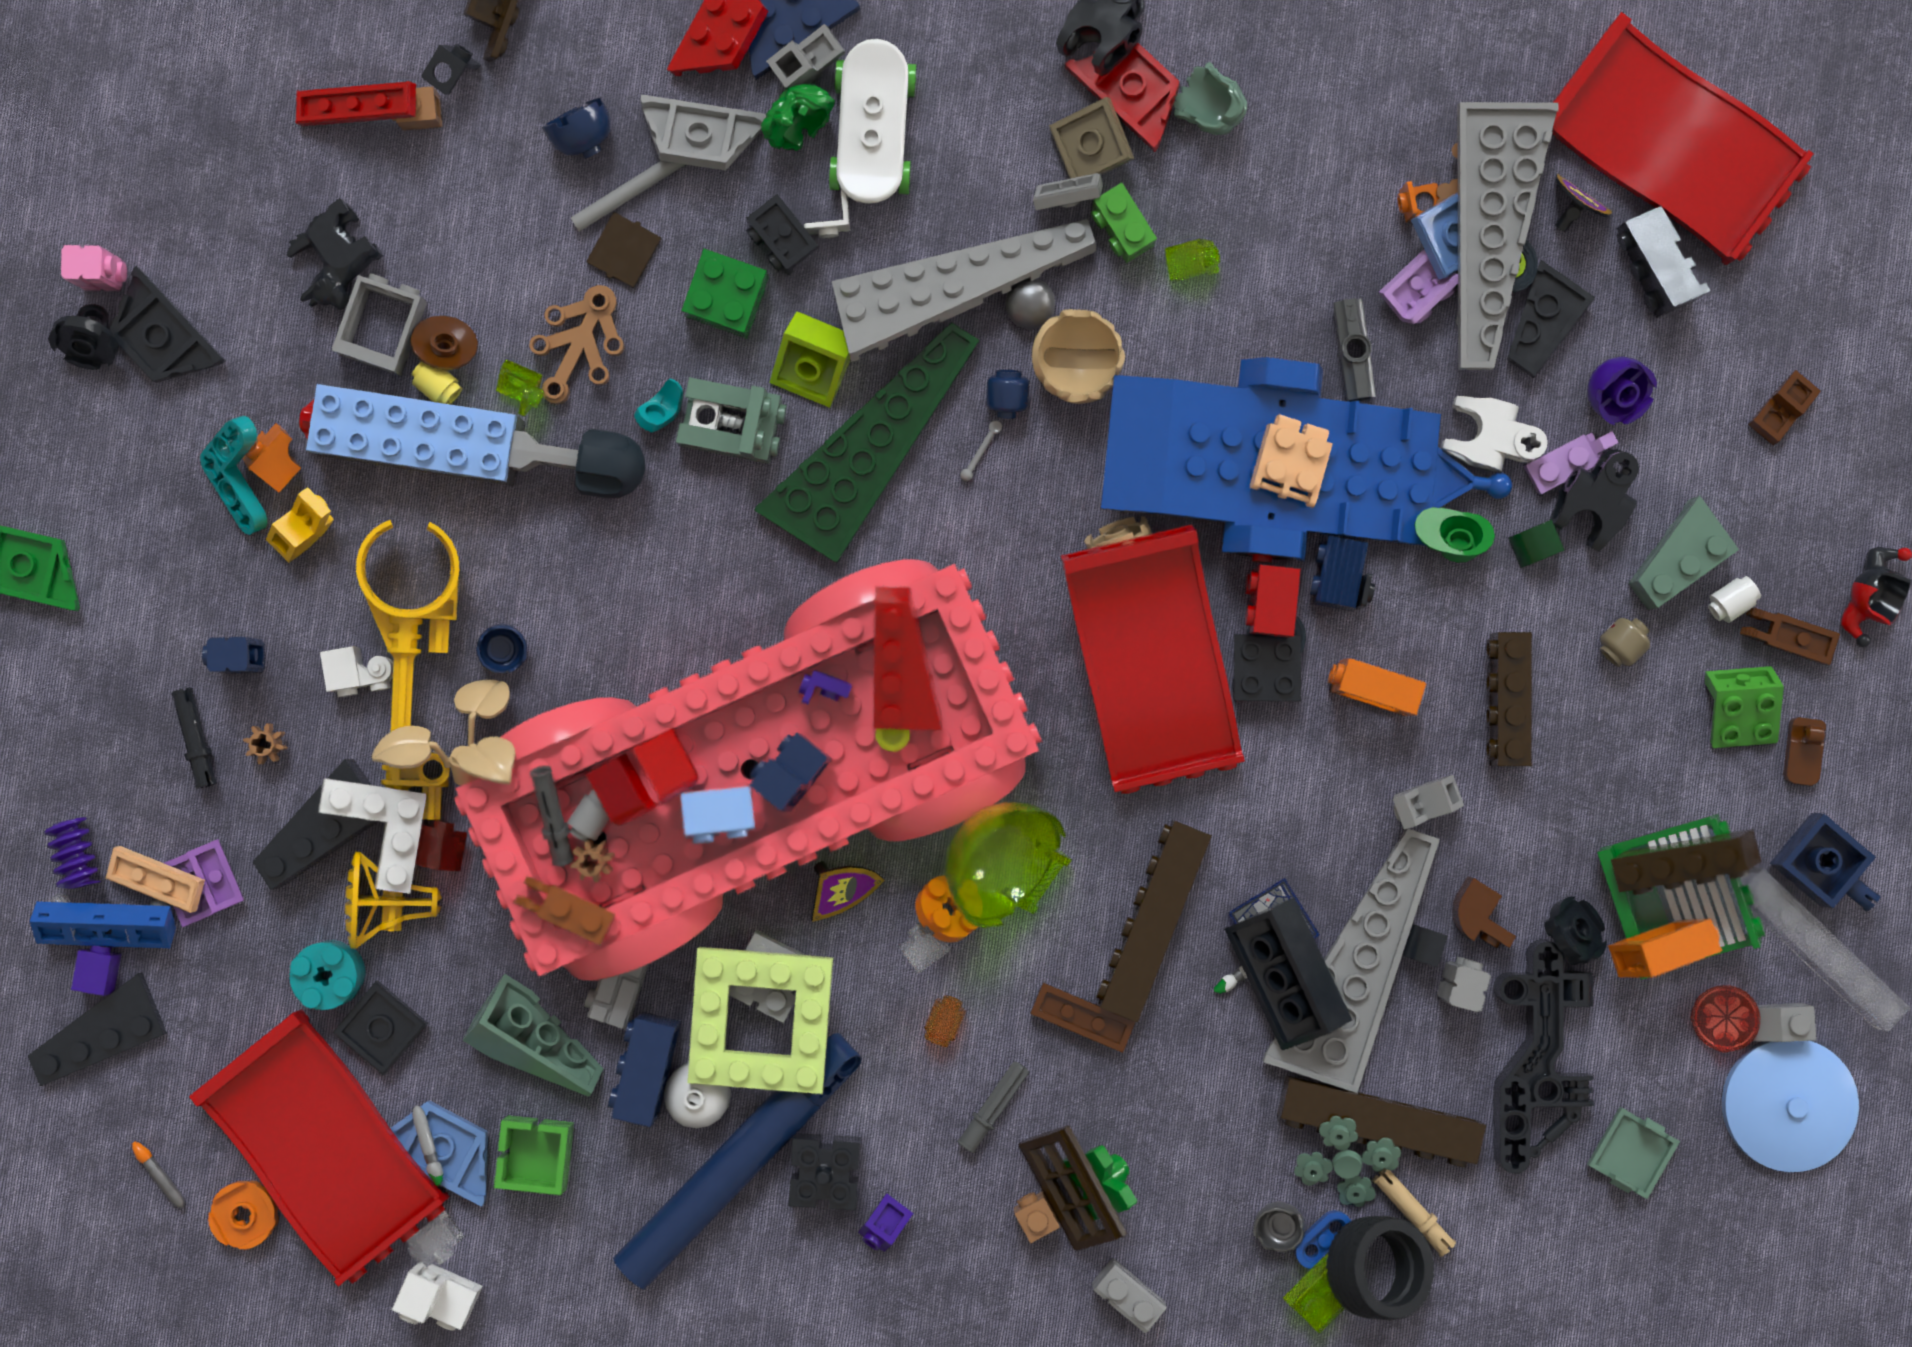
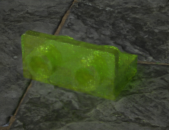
(1314, 1298)

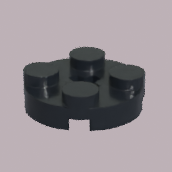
(1576, 945)

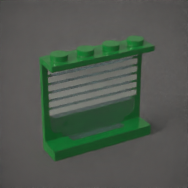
(1721, 901)

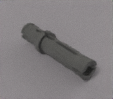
(555, 828)

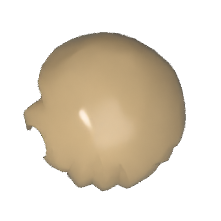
(1077, 356)

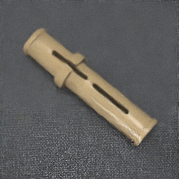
(1414, 1211)

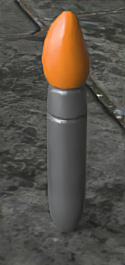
(144, 1156)

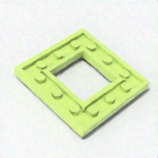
(797, 1072)

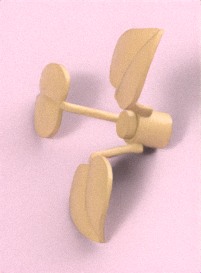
(489, 759)

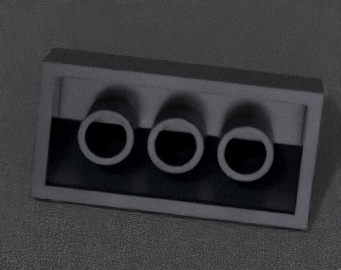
(1288, 974)

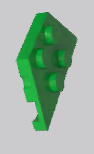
(36, 569)

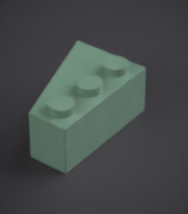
(1683, 555)

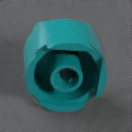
(308, 979)

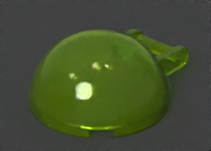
(1003, 861)

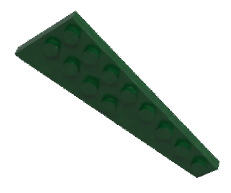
(846, 476)

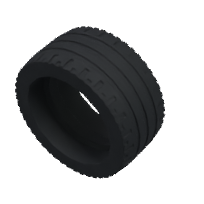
(1412, 1274)

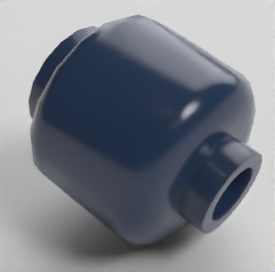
(1007, 393)

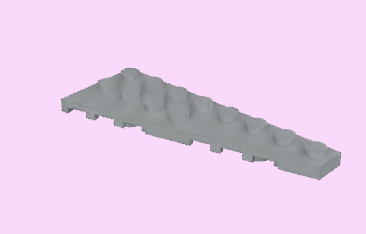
(1498, 179)
(934, 289)
(1365, 966)

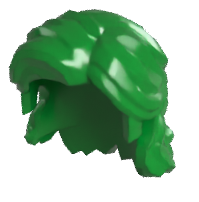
(797, 110)

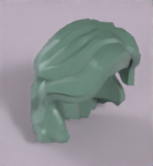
(1211, 101)

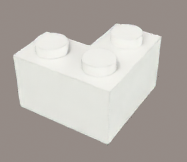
(437, 1295)

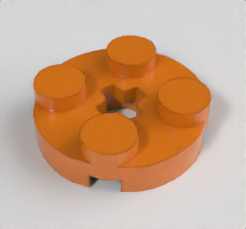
(931, 912)
(237, 1233)

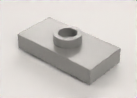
(1068, 191)

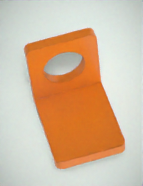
(1407, 201)

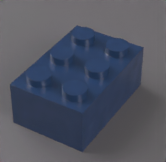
(644, 1069)

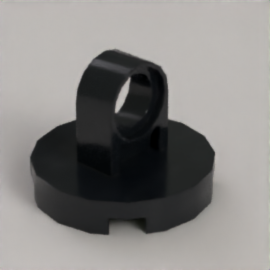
(85, 340)

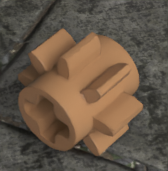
(270, 736)
(596, 852)

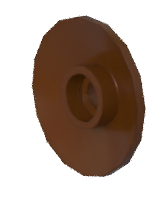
(444, 342)

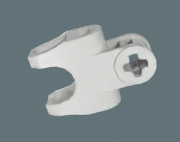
(1496, 435)

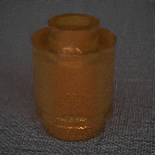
(944, 1021)

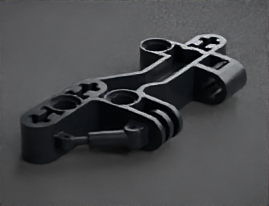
(1535, 1058)

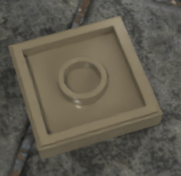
(1092, 140)

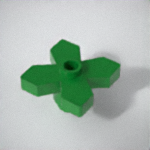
(1112, 1175)

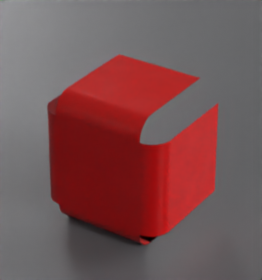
(623, 791)

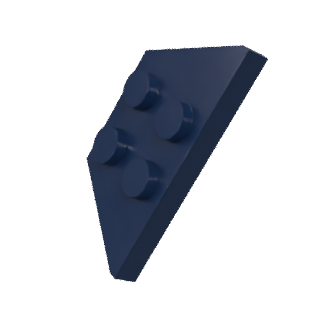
(794, 21)

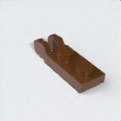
(1794, 636)

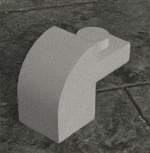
(805, 61)
(1427, 801)

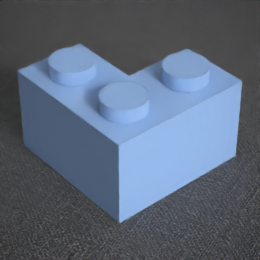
(717, 812)

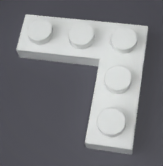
(403, 818)

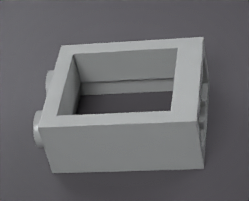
(343, 342)

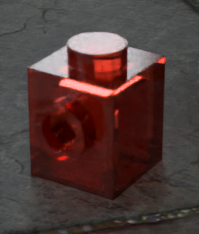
(441, 847)

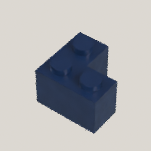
(791, 774)

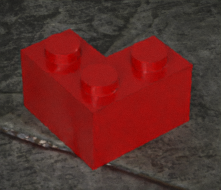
(1274, 600)

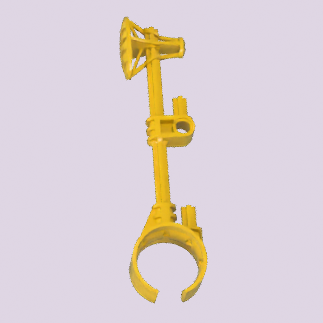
(400, 636)

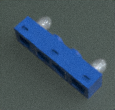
(102, 924)

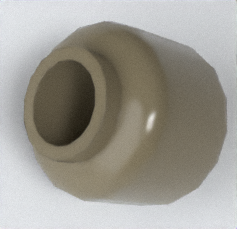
(1625, 642)

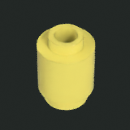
(436, 384)

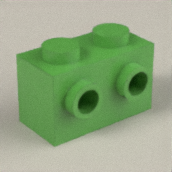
(1123, 223)

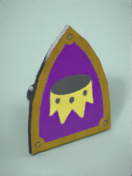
(1580, 201)
(841, 888)

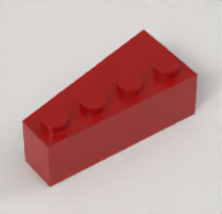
(902, 675)

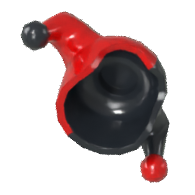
(1876, 593)

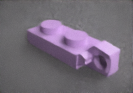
(1558, 465)

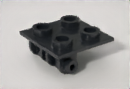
(1267, 668)

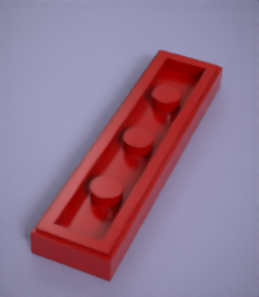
(356, 103)

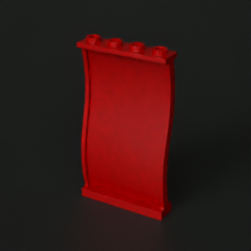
(1677, 140)
(1153, 659)
(320, 1148)

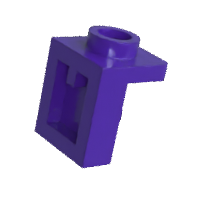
(831, 686)
(885, 1223)

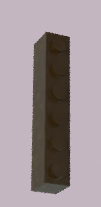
(1154, 920)
(1376, 1117)

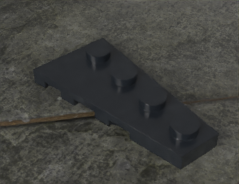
(108, 1028)

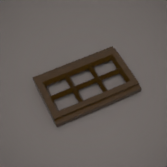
(1088, 1180)

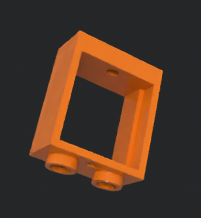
(1376, 686)
(1665, 948)

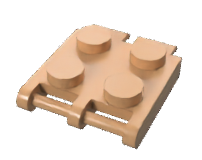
(1292, 459)

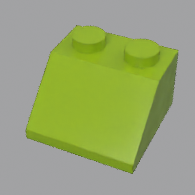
(811, 359)

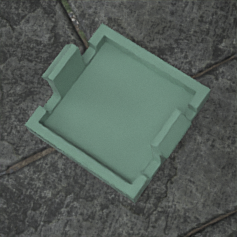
(1633, 1152)

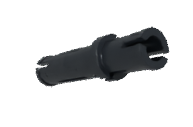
(194, 738)

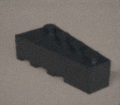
(311, 834)

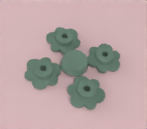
(1347, 1162)

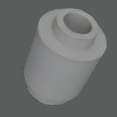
(588, 818)

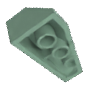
(523, 1035)

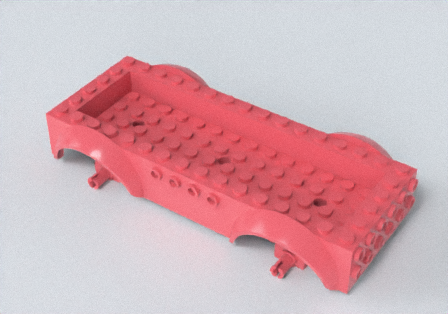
(741, 717)

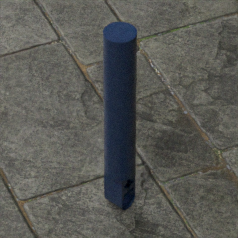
(730, 1170)

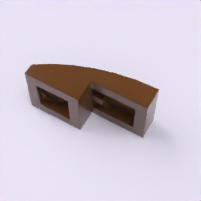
(1784, 407)

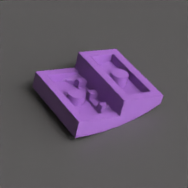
(220, 885)

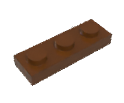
(1082, 1017)

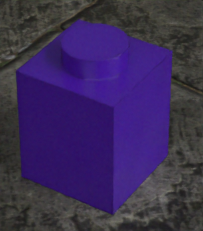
(96, 970)

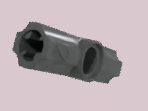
(1352, 329)

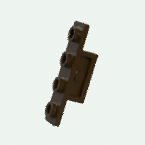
(496, 15)

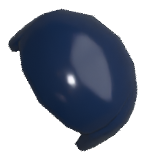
(501, 648)

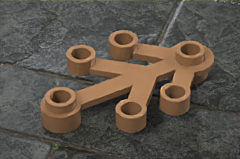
(580, 339)

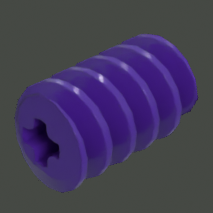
(71, 854)

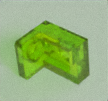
(1192, 259)
(520, 385)

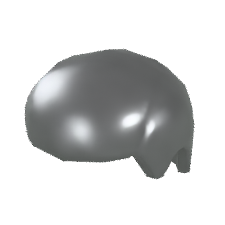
(1030, 303)
(1279, 1227)

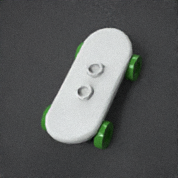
(872, 122)

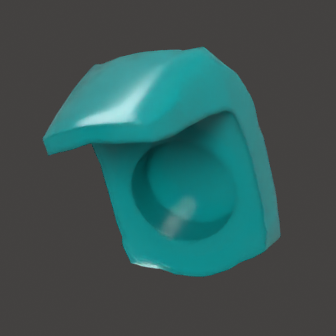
(661, 408)

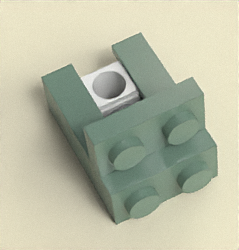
(762, 416)

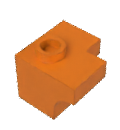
(271, 459)

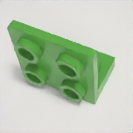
(1745, 706)

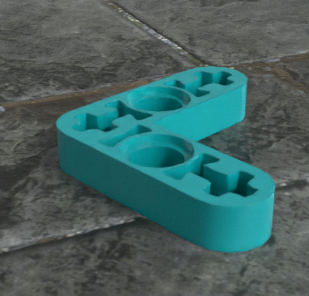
(219, 465)

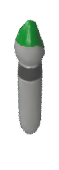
(427, 1145)

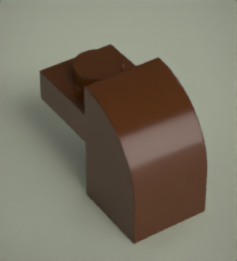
(1471, 913)

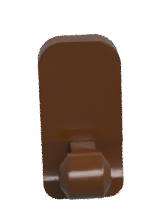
(1804, 751)

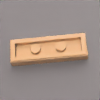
(155, 879)

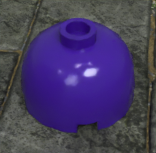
(1621, 390)

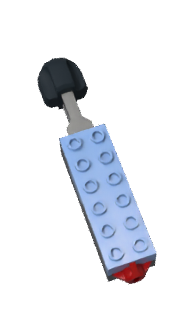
(459, 441)

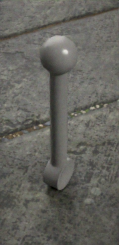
(994, 428)

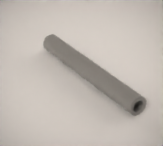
(624, 193)

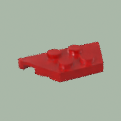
(718, 36)
(1138, 89)

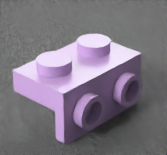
(1417, 290)

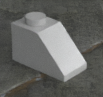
(1786, 1023)

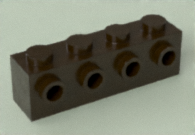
(1509, 699)
(1685, 861)

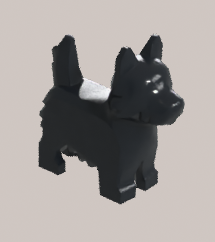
(340, 253)

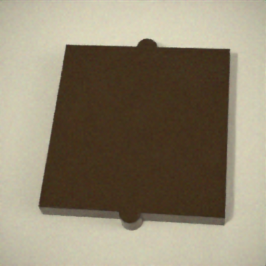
(624, 250)

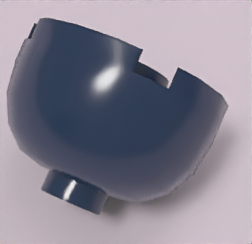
(580, 129)

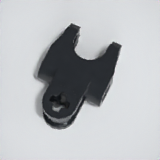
(1104, 22)
(1601, 493)

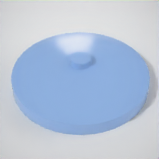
(1790, 1105)

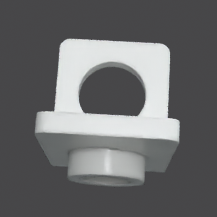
(831, 228)

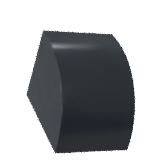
(1425, 945)

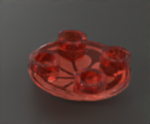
(1726, 1018)

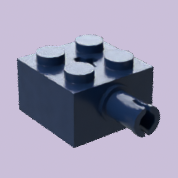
(1843, 859)

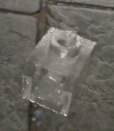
(922, 947)
(435, 1240)

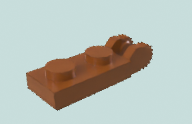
(569, 911)

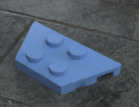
(459, 1149)

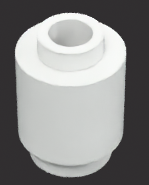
(1734, 599)

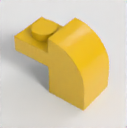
(300, 526)

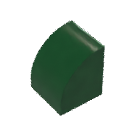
(1536, 543)

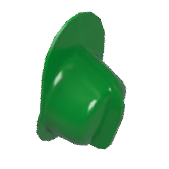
(1454, 533)

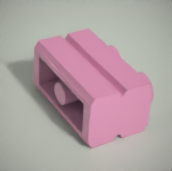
(92, 268)

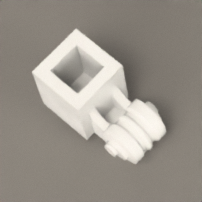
(345, 671)

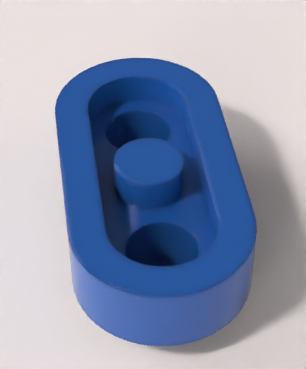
(1321, 1236)

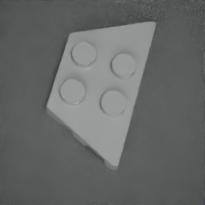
(699, 132)

